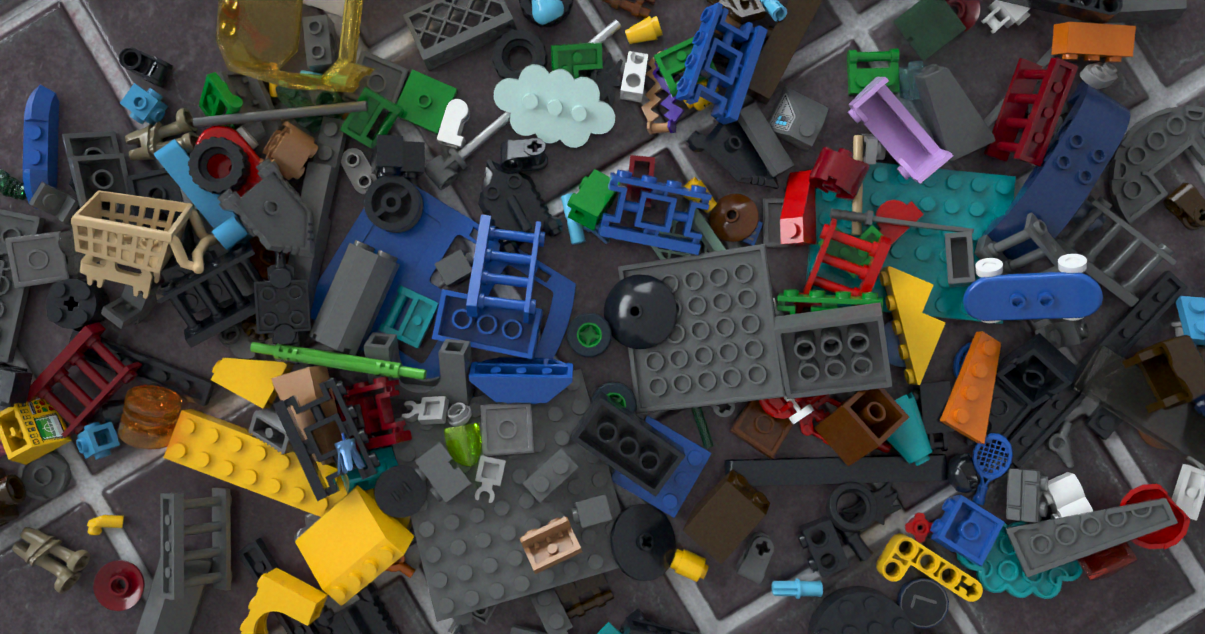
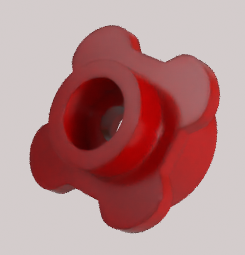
(912, 527)

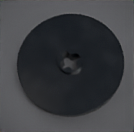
(626, 542)

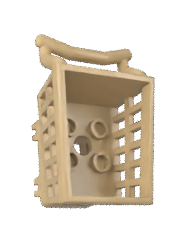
(132, 244)

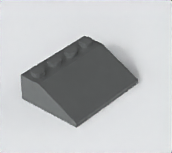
(833, 351)

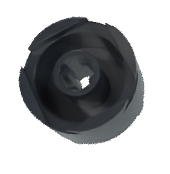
(64, 300)

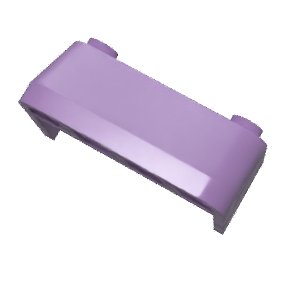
(897, 131)

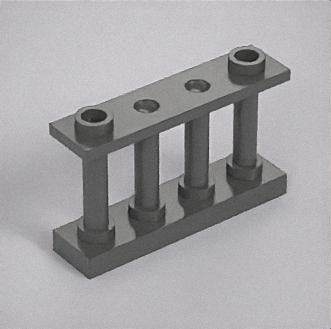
(1033, 229)
(1107, 273)
(172, 542)

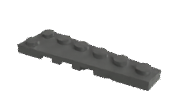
(1071, 537)

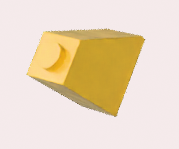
(250, 378)

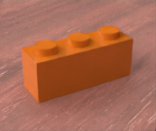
(1093, 41)

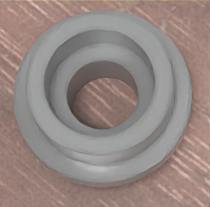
(459, 414)

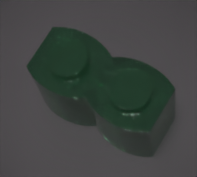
(300, 98)

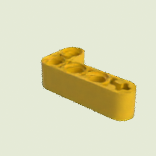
(933, 568)

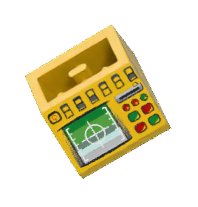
(31, 430)

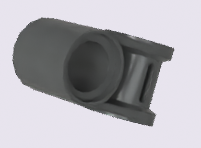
(753, 561)

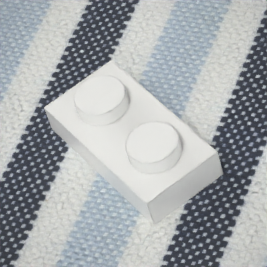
(1190, 490)

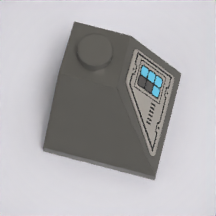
(797, 119)

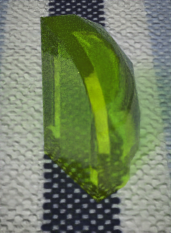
(464, 443)

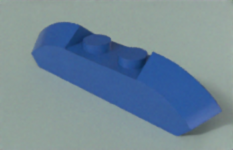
(40, 140)

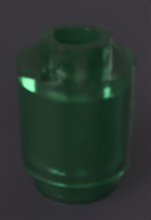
(330, 97)

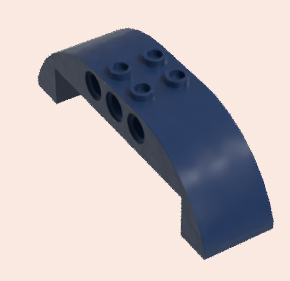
(1068, 168)

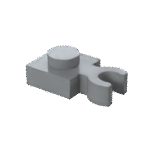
(430, 411)
(489, 473)

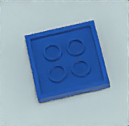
(681, 481)

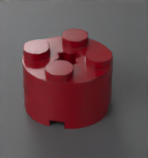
(838, 173)

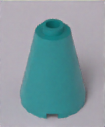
(911, 436)

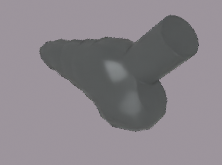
(1061, 444)

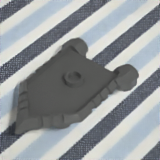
(274, 212)

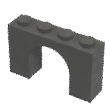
(454, 363)

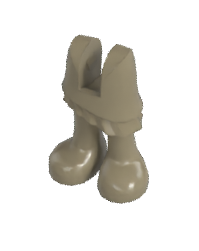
(152, 136)
(37, 554)

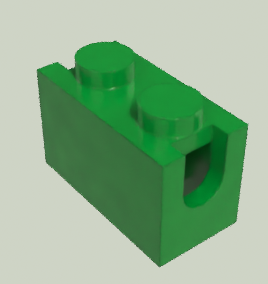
(591, 200)

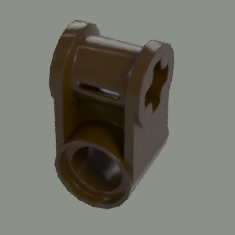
(1187, 206)

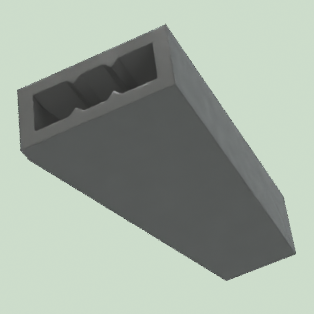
(1149, 11)
(950, 113)

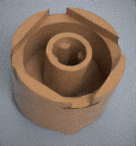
(290, 150)

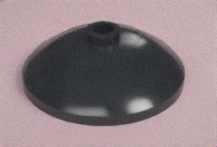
(656, 313)

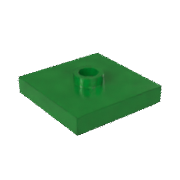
(425, 101)

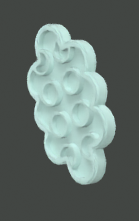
(554, 106)

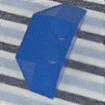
(521, 379)

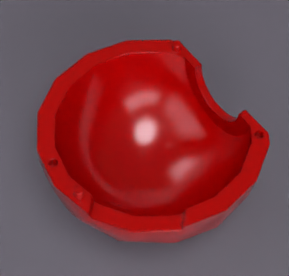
(1164, 537)

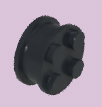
(393, 204)

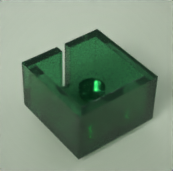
(930, 25)

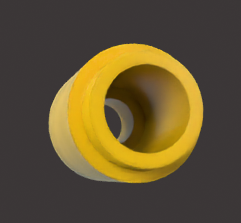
(689, 565)

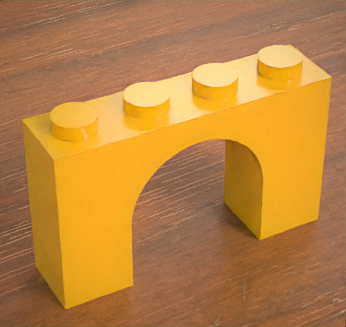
(283, 594)

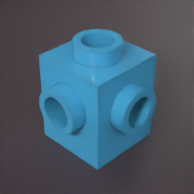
(144, 105)
(97, 440)

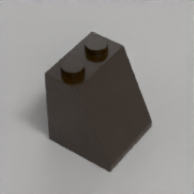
(726, 516)

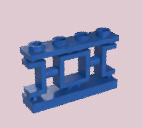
(739, 68)
(650, 233)

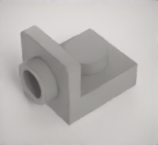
(872, 149)

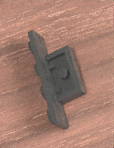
(253, 95)

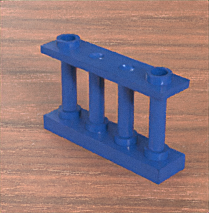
(485, 255)

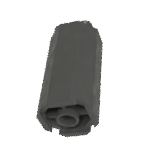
(354, 298)

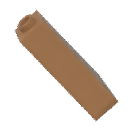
(306, 387)

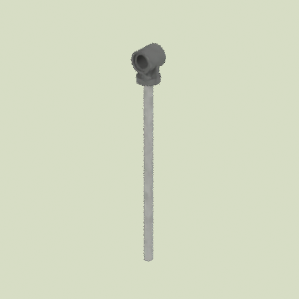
(443, 170)

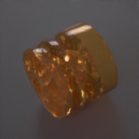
(149, 416)

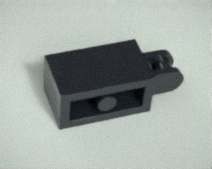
(931, 402)

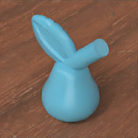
(546, 10)

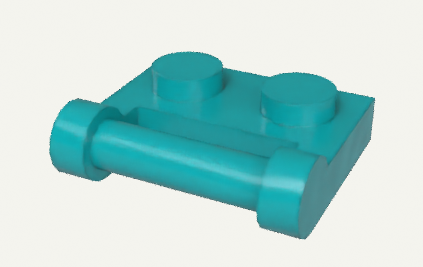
(416, 319)

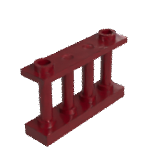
(1044, 113)
(58, 372)

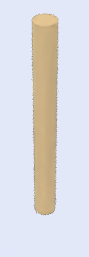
(858, 141)

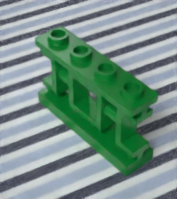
(827, 301)

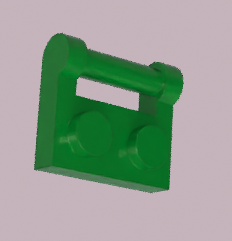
(673, 62)
(860, 78)
(217, 96)
(359, 123)

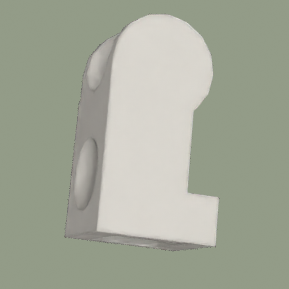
(634, 77)
(452, 124)

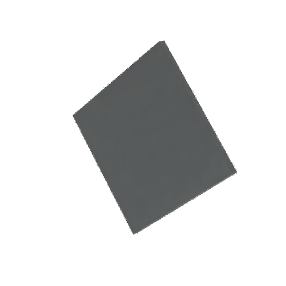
(722, 333)

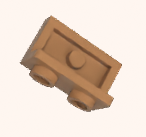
(550, 544)

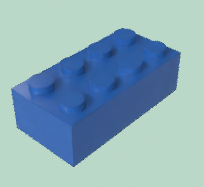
(491, 330)

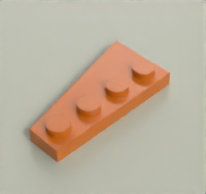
(973, 391)

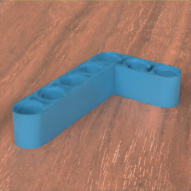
(226, 224)

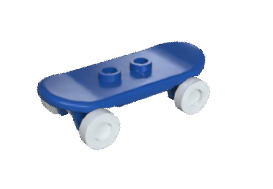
(1033, 295)

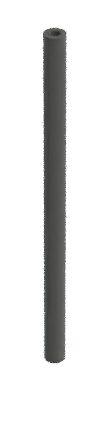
(280, 114)

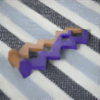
(674, 111)

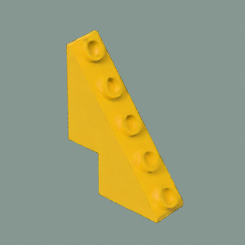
(915, 330)

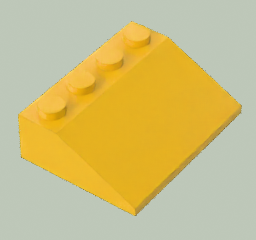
(352, 545)

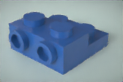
(966, 529)

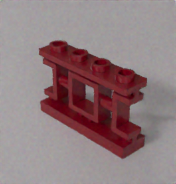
(371, 414)

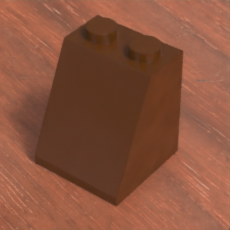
(861, 424)

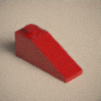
(798, 211)

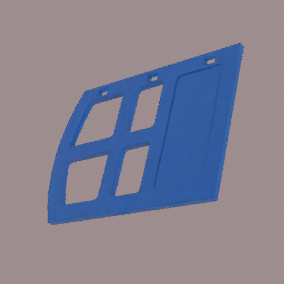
(417, 254)

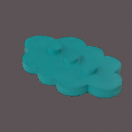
(1003, 571)

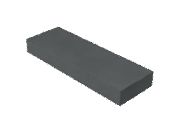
(764, 140)

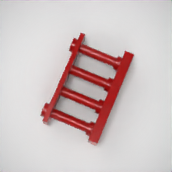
(868, 273)

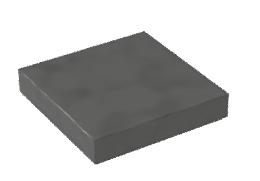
(36, 259)
(507, 429)

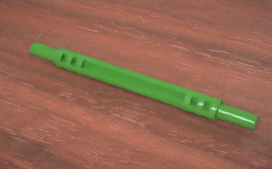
(338, 360)

